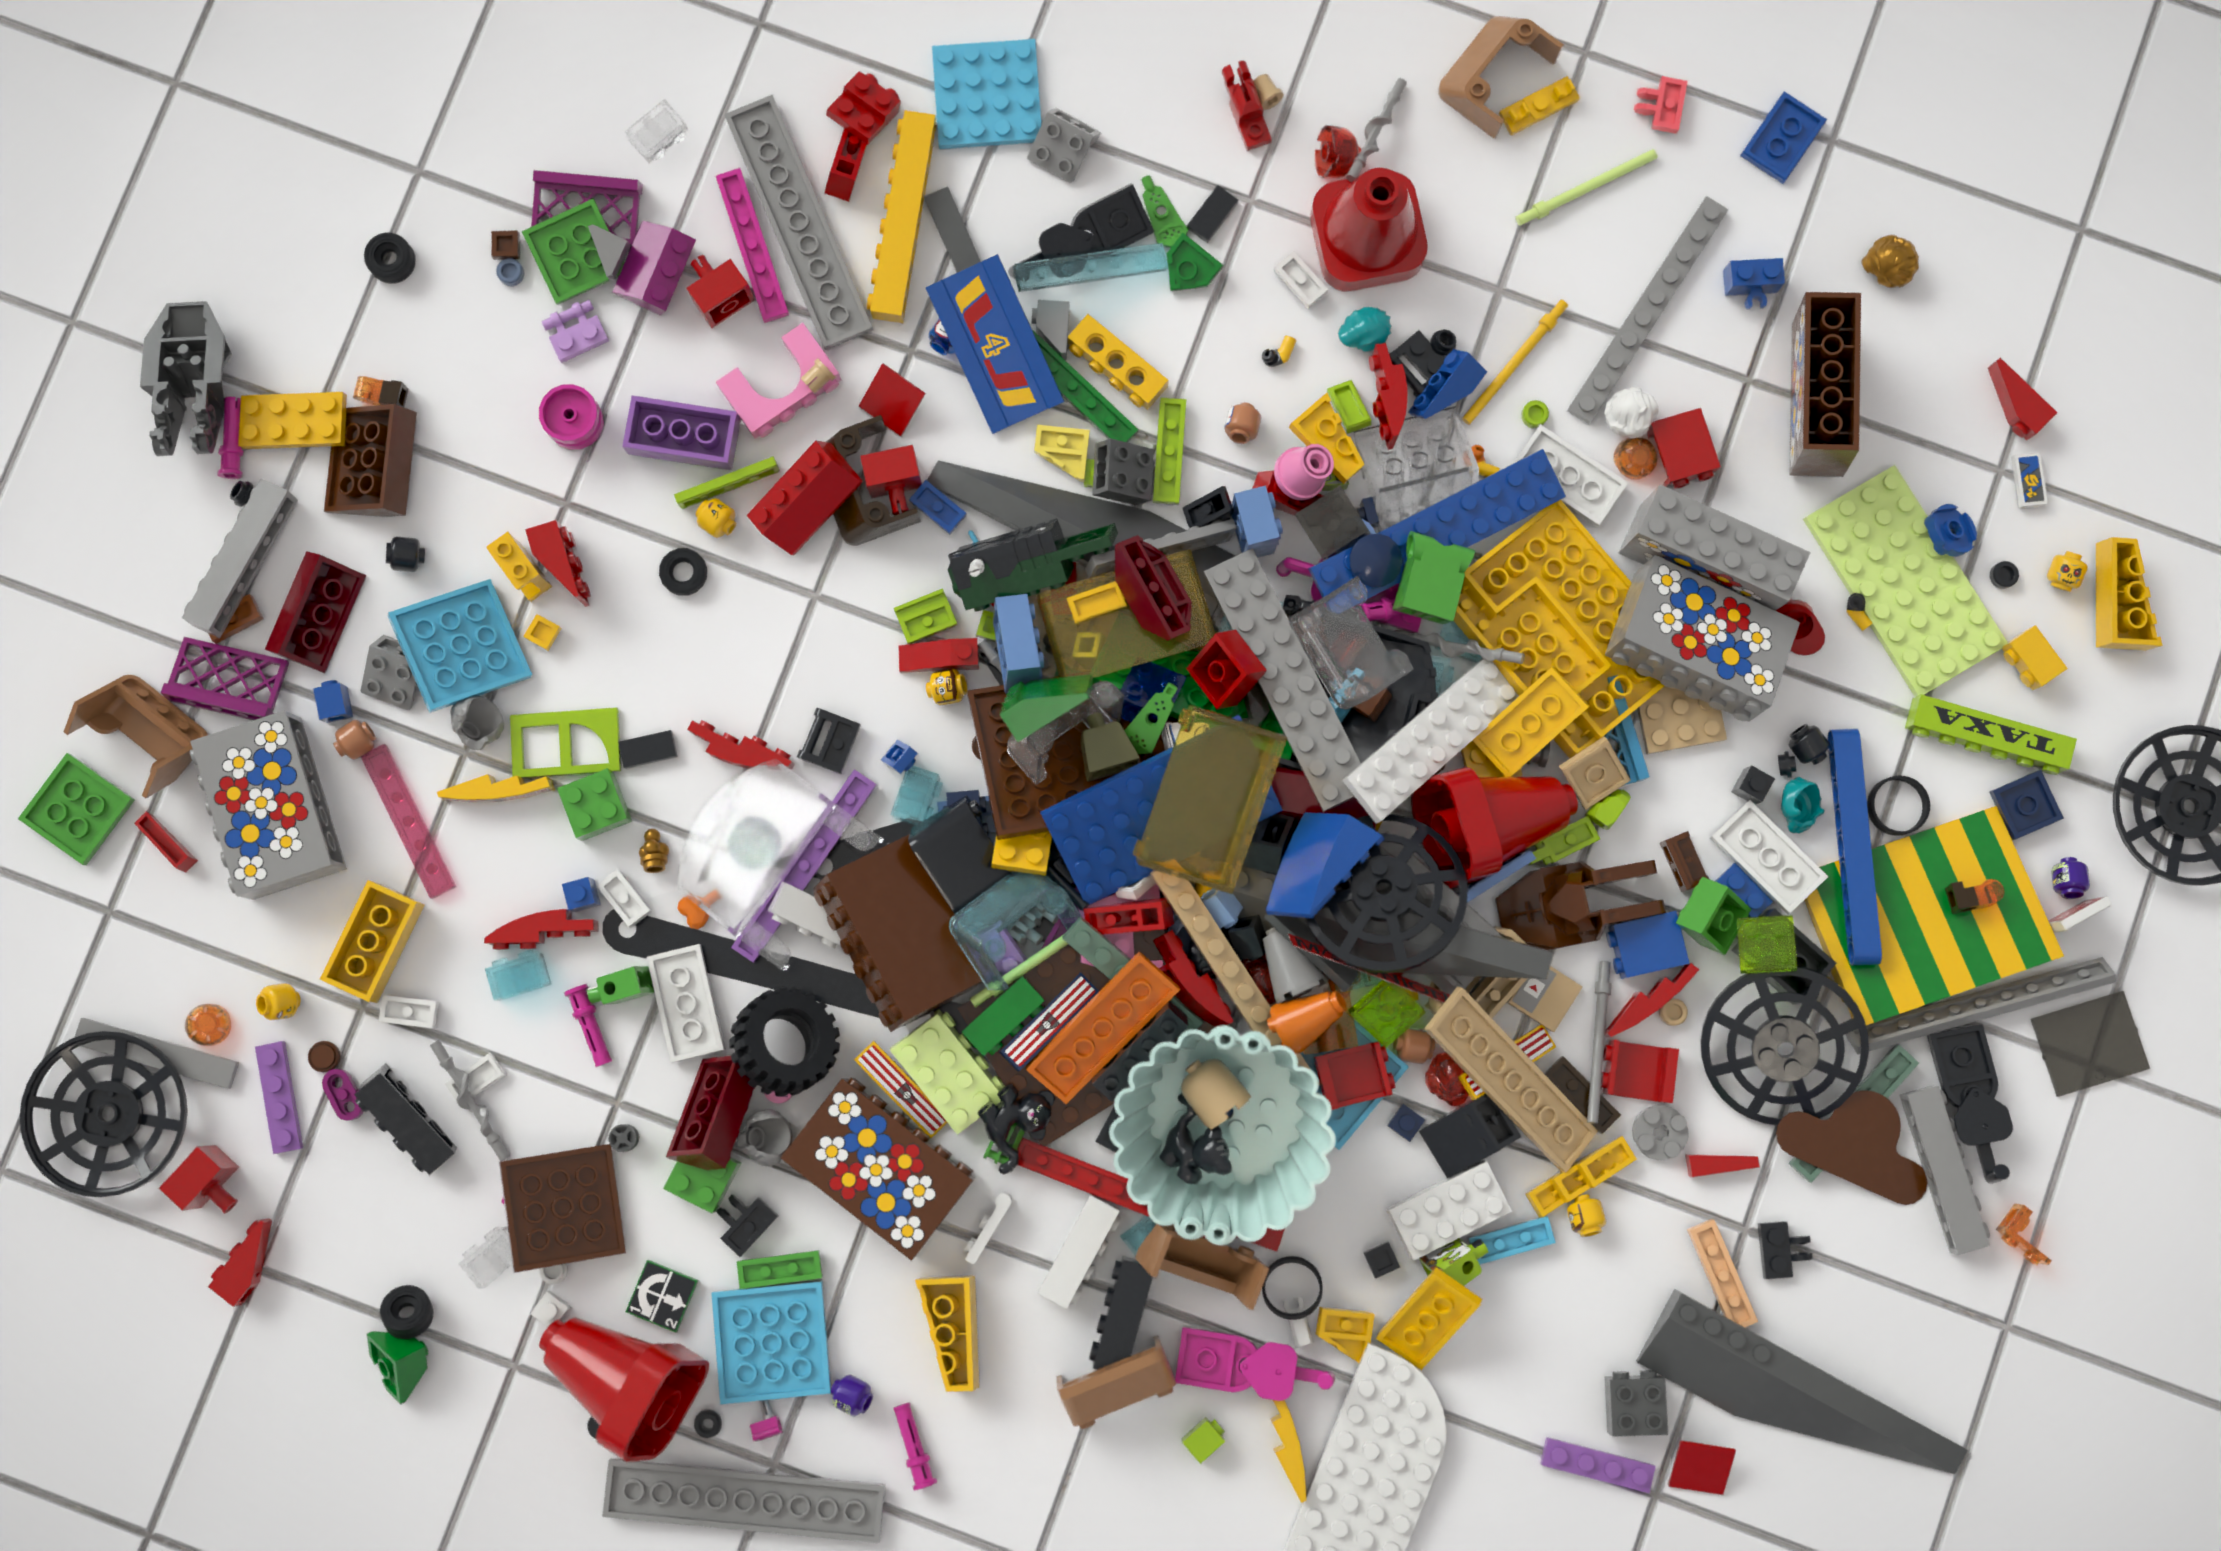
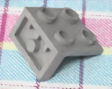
(1062, 144)
(388, 674)

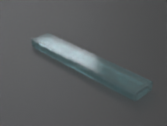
(1090, 267)

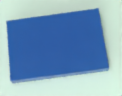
(1783, 137)

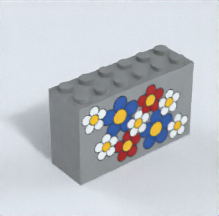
(1715, 547)
(1702, 639)
(267, 805)

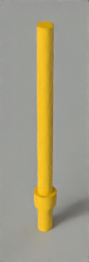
(1546, 324)

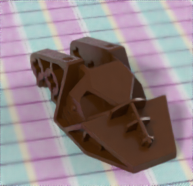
(1552, 908)

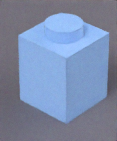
(1222, 907)

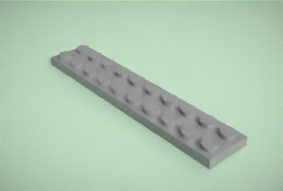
(798, 222)
(1290, 679)
(744, 1500)

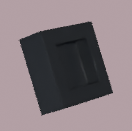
(1381, 1260)

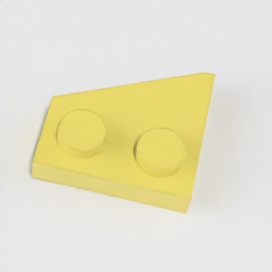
(1063, 448)

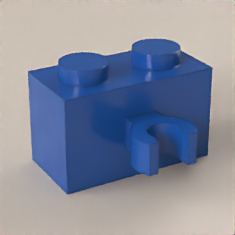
(1754, 279)

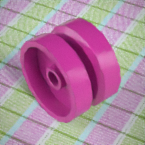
(557, 420)

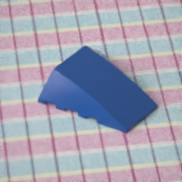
(1317, 860)

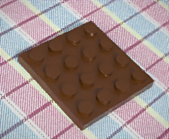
(562, 1207)

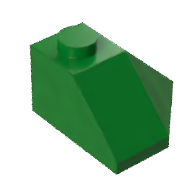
(399, 1361)

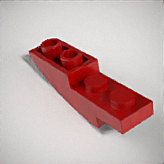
(1392, 394)
(746, 755)
(532, 929)
(1195, 992)

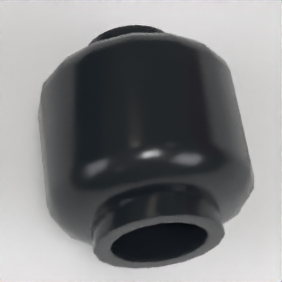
(404, 554)
(1809, 744)

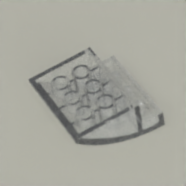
(1423, 468)

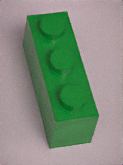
(1004, 1017)

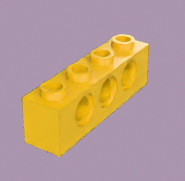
(1090, 332)

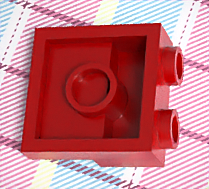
(864, 107)

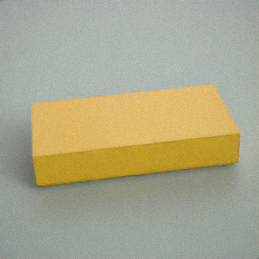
(1096, 602)

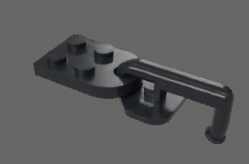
(1112, 224)
(1966, 1063)

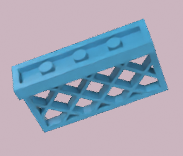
(1628, 742)

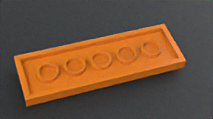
(1102, 1027)

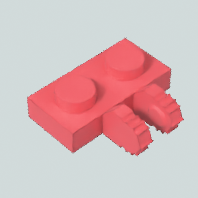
(1668, 104)

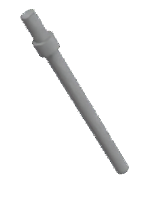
(1602, 989)

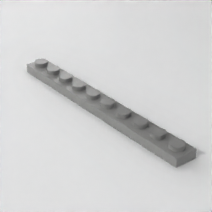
(1647, 310)
(1985, 1004)

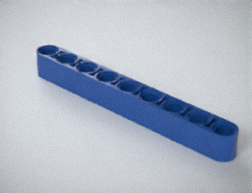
(1854, 847)

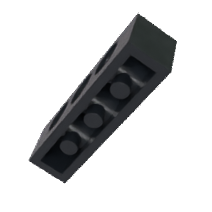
(1161, 1028)

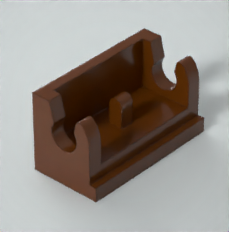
(1683, 861)

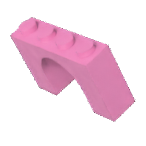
(762, 413)

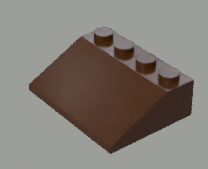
(374, 465)

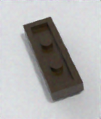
(1577, 1090)

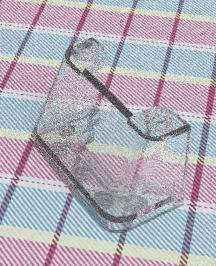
(1346, 646)
(1032, 751)

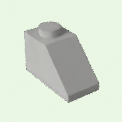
(1053, 324)

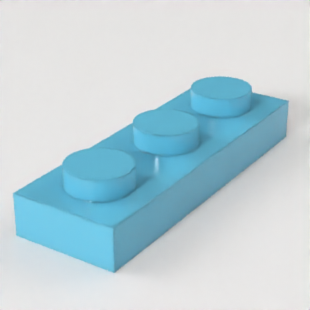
(1515, 1239)

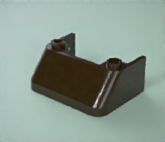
(870, 521)

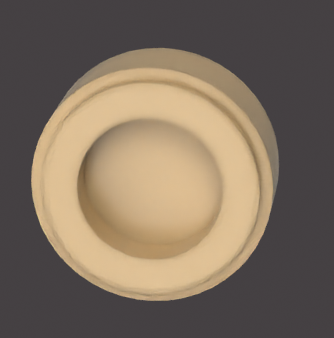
(1673, 1012)

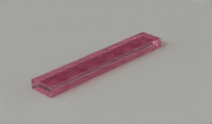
(408, 821)

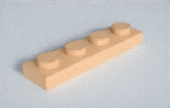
(1722, 1273)

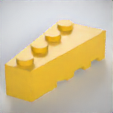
(2122, 598)
(953, 1328)

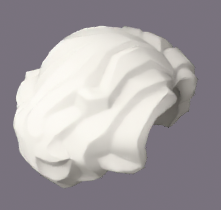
(1631, 412)

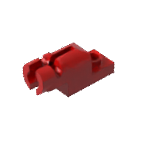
(1246, 107)

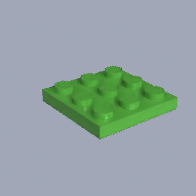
(567, 251)
(76, 809)

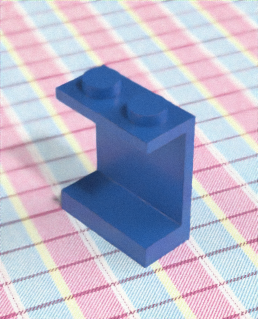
(1647, 945)

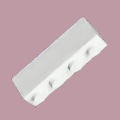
(1079, 1251)

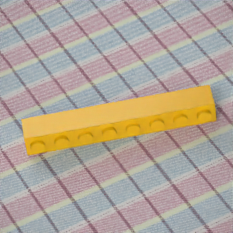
(903, 216)

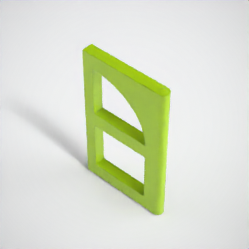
(601, 721)

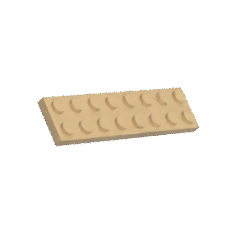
(1510, 1079)

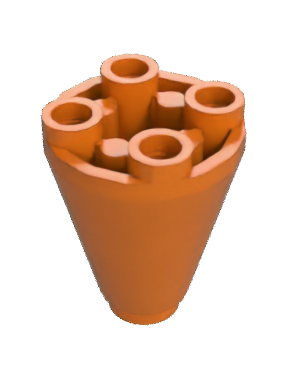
(1305, 1018)

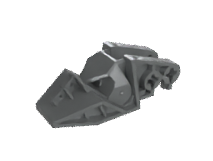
(185, 360)

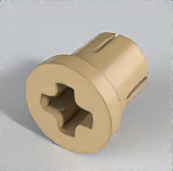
(1267, 91)
(821, 372)

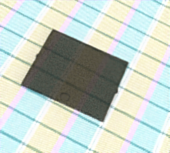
(2090, 1043)

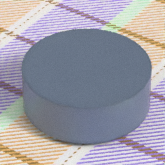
(510, 272)

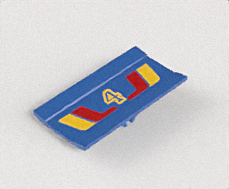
(995, 344)

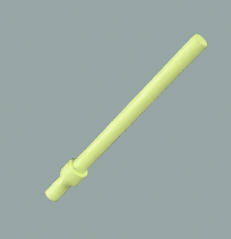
(1542, 208)
(1020, 970)

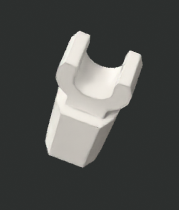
(1300, 1327)

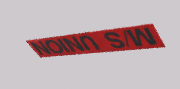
(1390, 977)

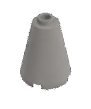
(1289, 969)

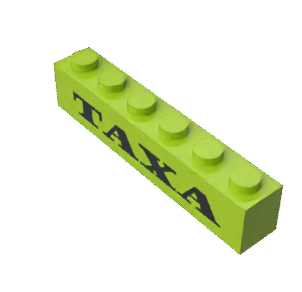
(1990, 734)

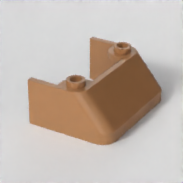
(1463, 86)
(146, 720)
(1204, 1262)
(1117, 1385)

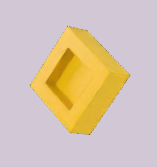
(542, 632)

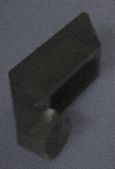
(1256, 706)

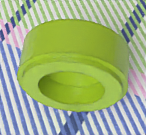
(1534, 414)

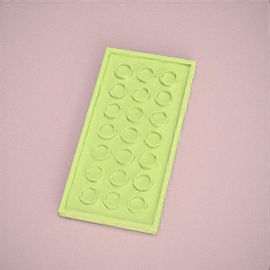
(1912, 594)

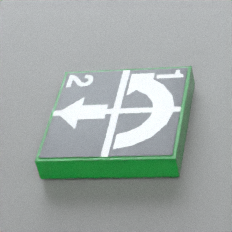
(662, 1296)

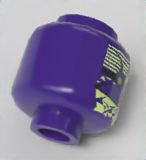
(2070, 878)
(851, 1395)

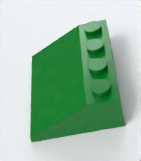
(1042, 701)

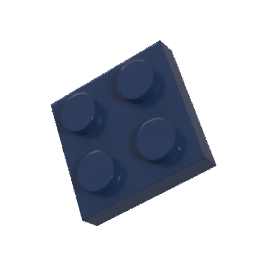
(2026, 805)

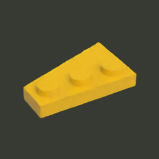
(1323, 427)

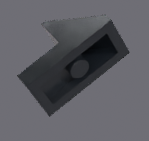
(1209, 508)

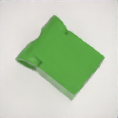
(1432, 578)

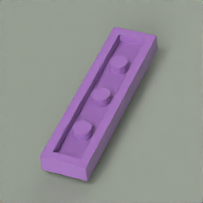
(279, 1097)
(1597, 1464)

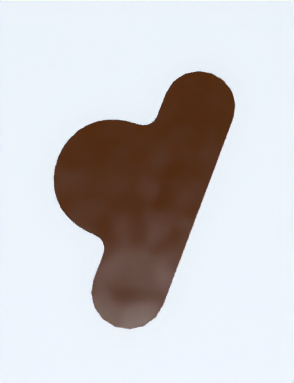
(1856, 1146)

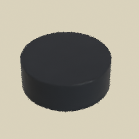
(2004, 574)

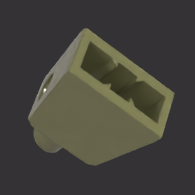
(1106, 748)

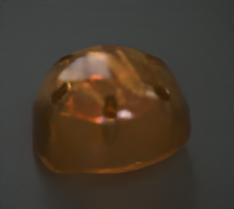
(1639, 457)
(208, 1024)

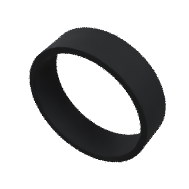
(1922, 793)
(1293, 1259)

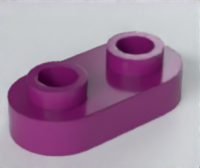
(341, 1096)

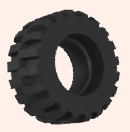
(808, 1018)

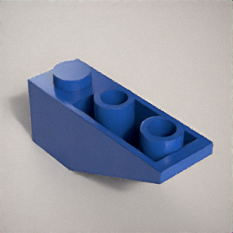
(1451, 383)

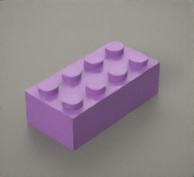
(681, 432)

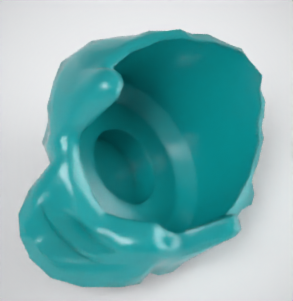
(1365, 329)
(1801, 804)

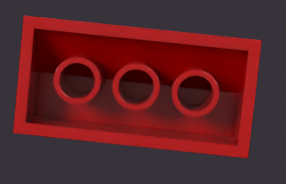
(805, 497)

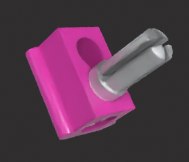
(769, 1426)

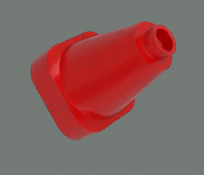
(1368, 230)
(1489, 817)
(625, 1384)

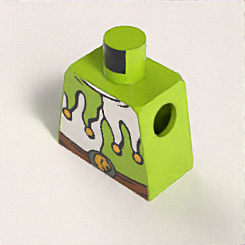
(1456, 1260)

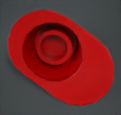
(1810, 634)

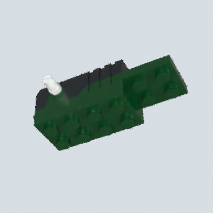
(1021, 562)

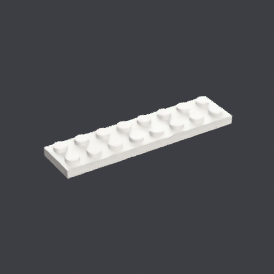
(1430, 740)

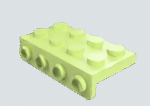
(948, 1070)

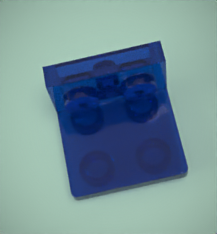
(1141, 686)

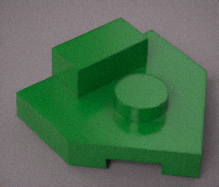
(1190, 265)

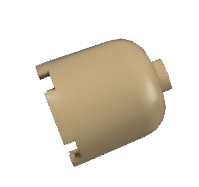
(1213, 1091)

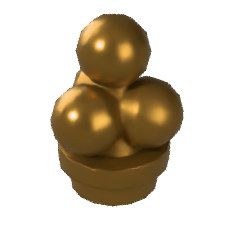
(652, 853)

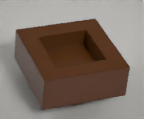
(505, 244)

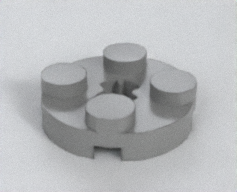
(1668, 1146)

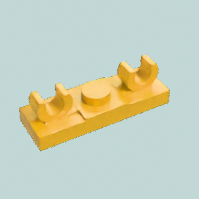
(1539, 105)

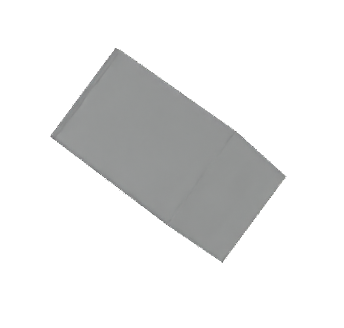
(610, 249)

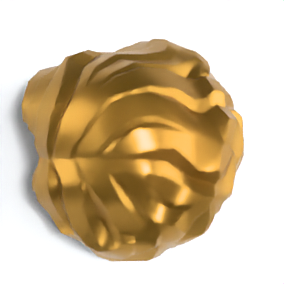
(1892, 261)

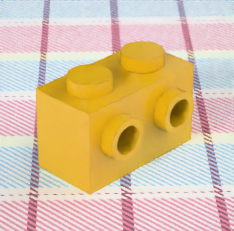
(2033, 658)

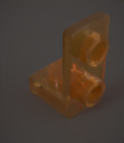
(2014, 1222)

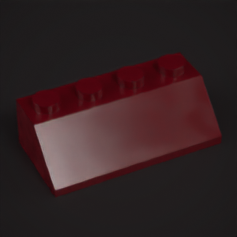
(315, 611)
(1297, 797)
(711, 1115)

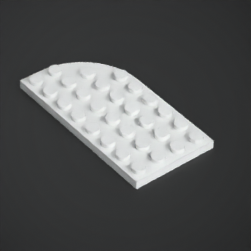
(1374, 1461)

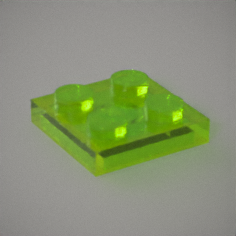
(1766, 944)
(1387, 1012)

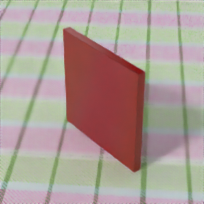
(892, 399)
(1701, 1467)

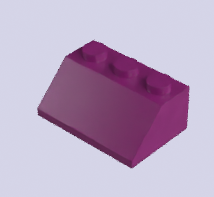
(654, 266)

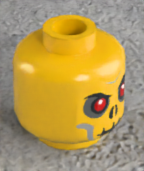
(2067, 571)

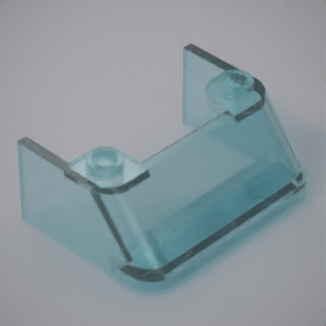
(981, 921)

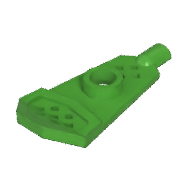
(1162, 223)
(1144, 727)

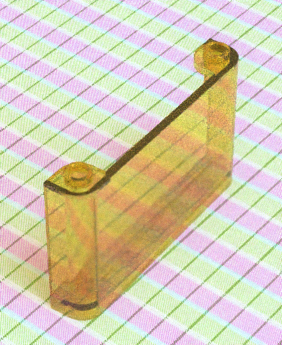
(1117, 639)
(1210, 799)

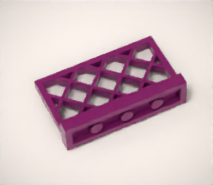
(590, 185)
(213, 699)

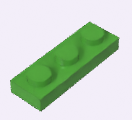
(779, 1269)

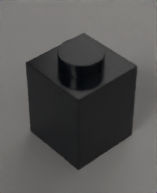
(1753, 785)
(1248, 937)

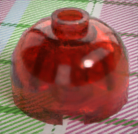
(1336, 152)

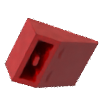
(553, 549)

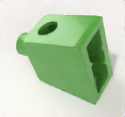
(622, 986)

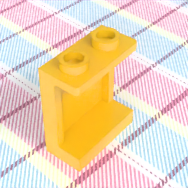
(518, 566)

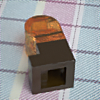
(380, 391)
(1974, 897)

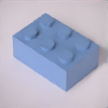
(1256, 521)
(1017, 640)

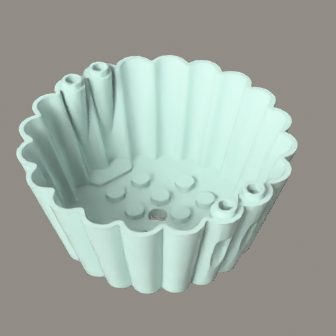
(1272, 1140)

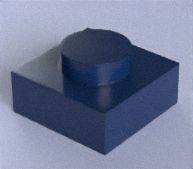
(1368, 512)
(1406, 1122)

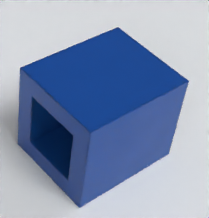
(332, 701)
(581, 894)

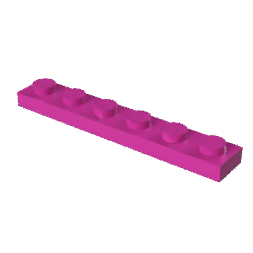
(752, 245)

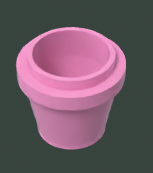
(1303, 471)

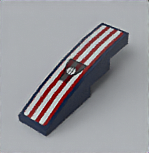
(1049, 1022)

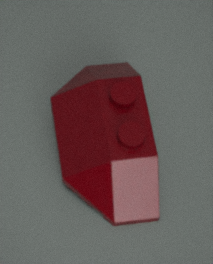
(1152, 588)

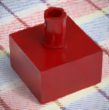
(719, 291)
(892, 474)
(1226, 669)
(201, 1180)

